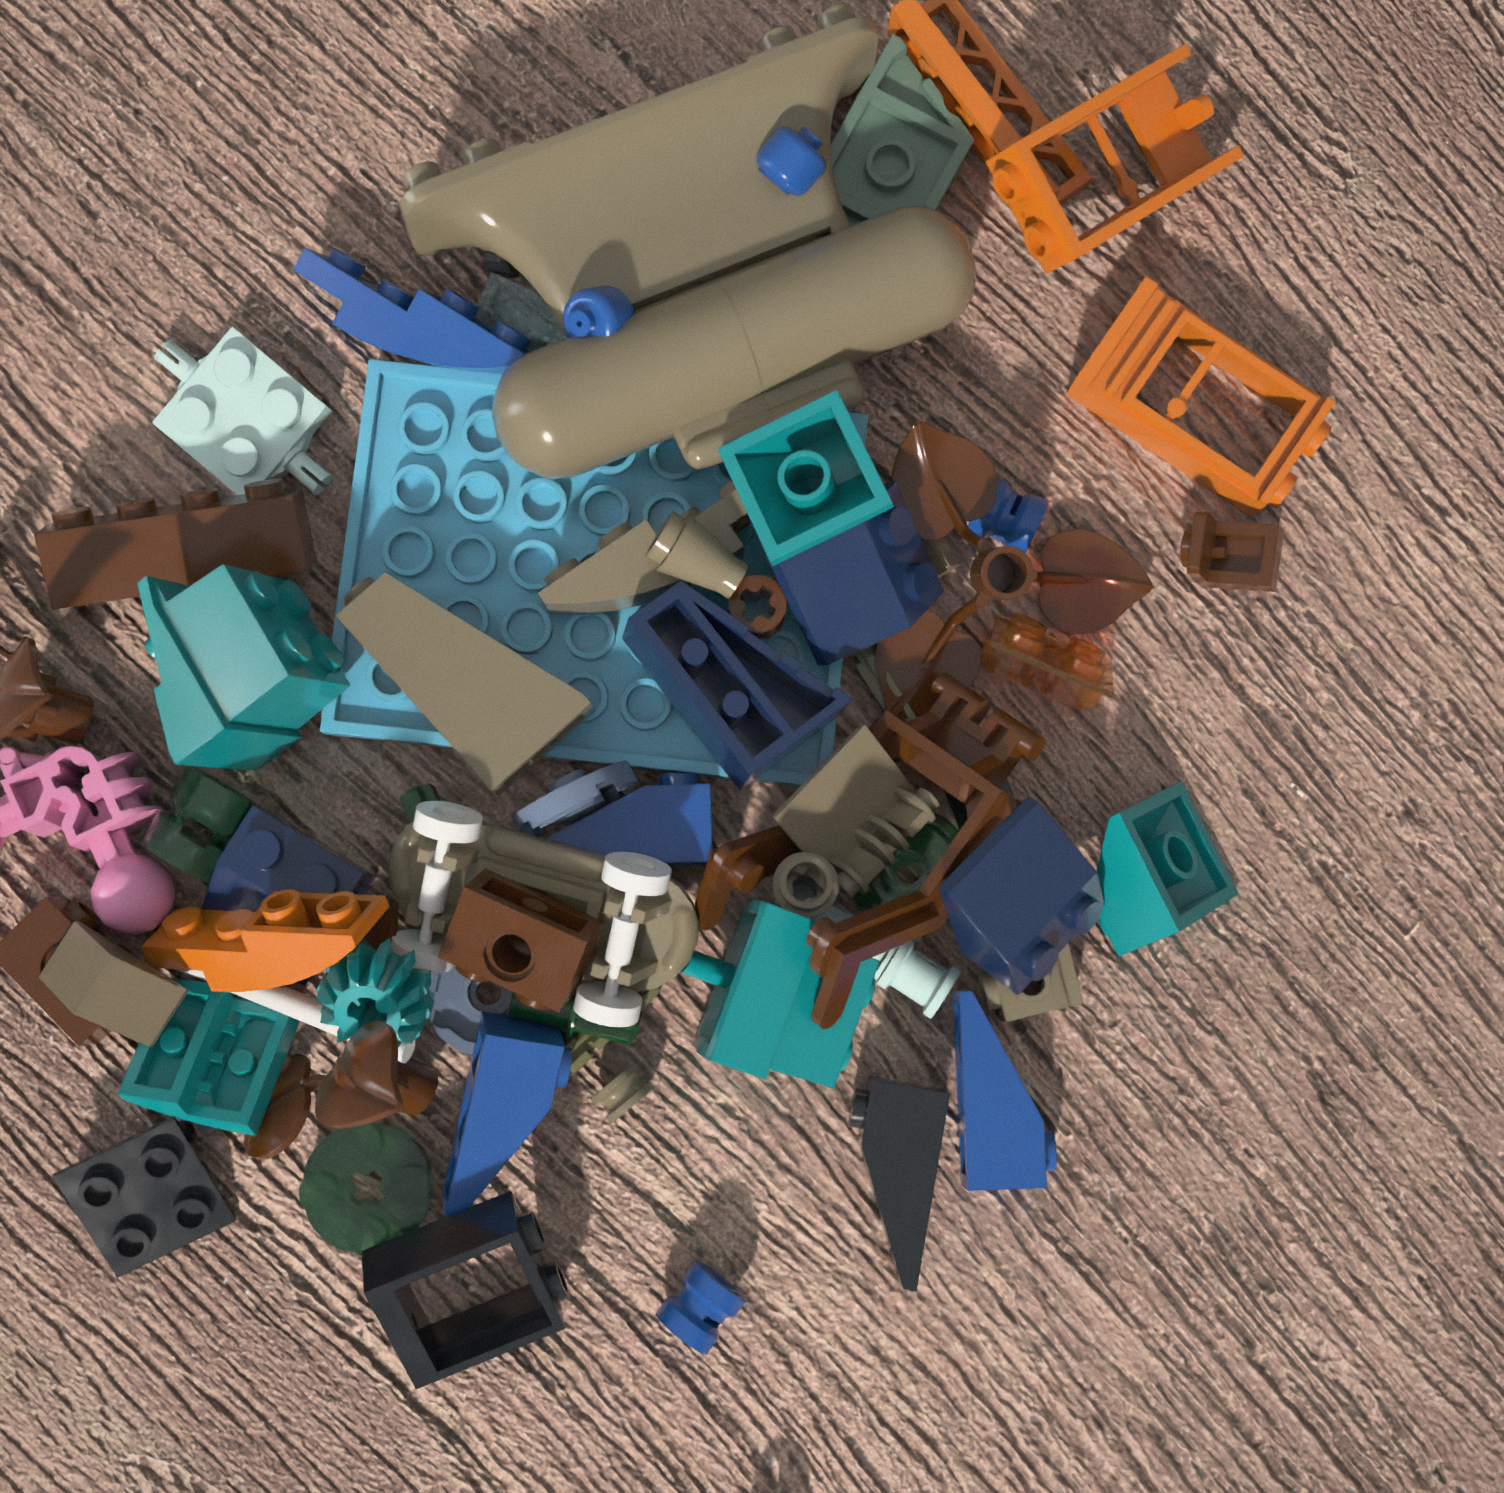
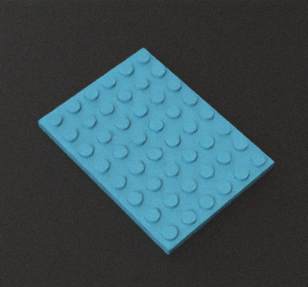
(478, 537)

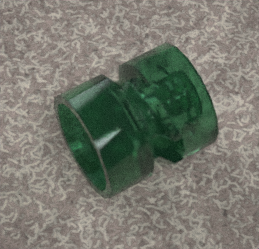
(207, 802)

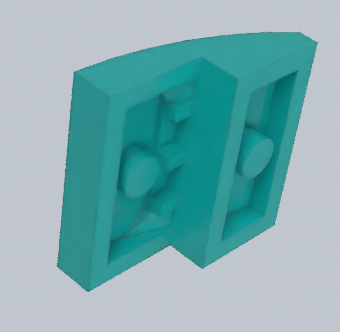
(212, 1061)

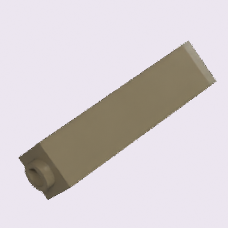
(471, 688)

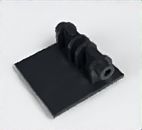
(145, 1196)

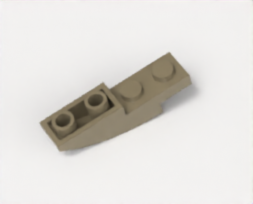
(620, 572)

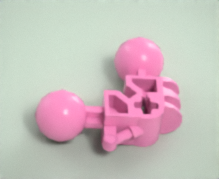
(130, 888)

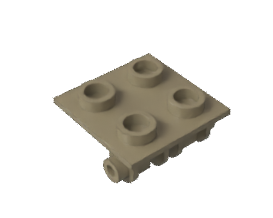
(856, 812)

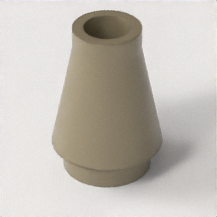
(696, 556)
(809, 870)

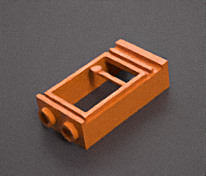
(1164, 134)
(1132, 353)

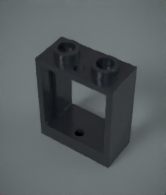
(478, 1333)

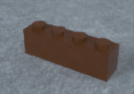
(107, 554)

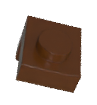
(1232, 553)

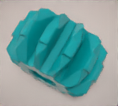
(375, 987)

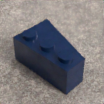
(729, 684)

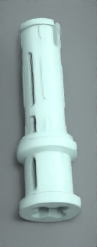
(900, 967)

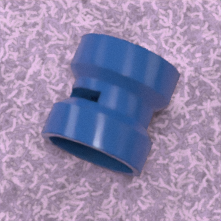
(1011, 518)
(700, 1307)

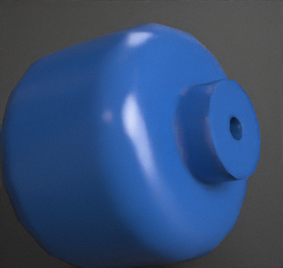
(791, 160)
(596, 311)

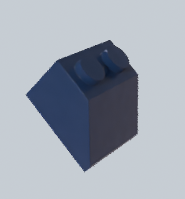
(860, 583)
(277, 856)
(1021, 897)

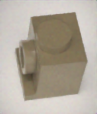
(1057, 991)

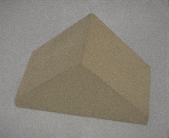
(111, 986)

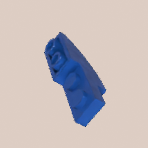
(417, 326)

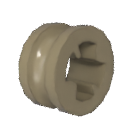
(622, 1092)

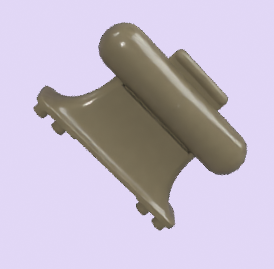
(733, 285)

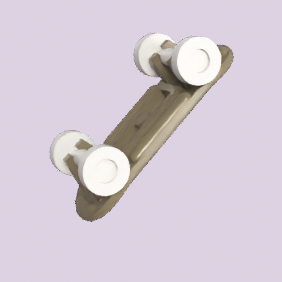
(645, 912)

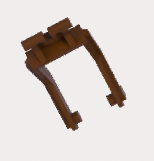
(949, 751)

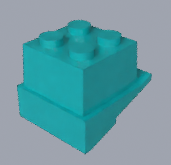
(236, 666)
(766, 1000)

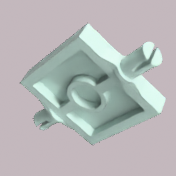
(242, 415)

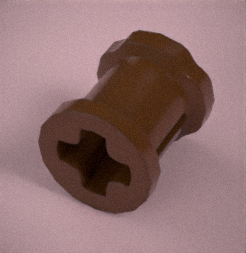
(753, 589)

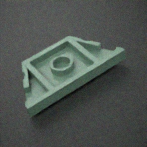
(897, 141)

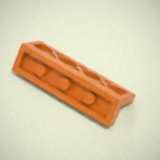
(966, 96)

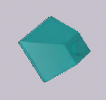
(805, 478)
(1158, 871)

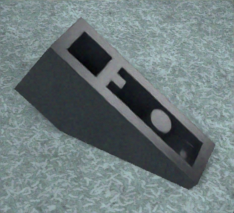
(901, 1151)

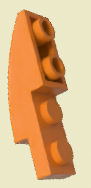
(269, 948)

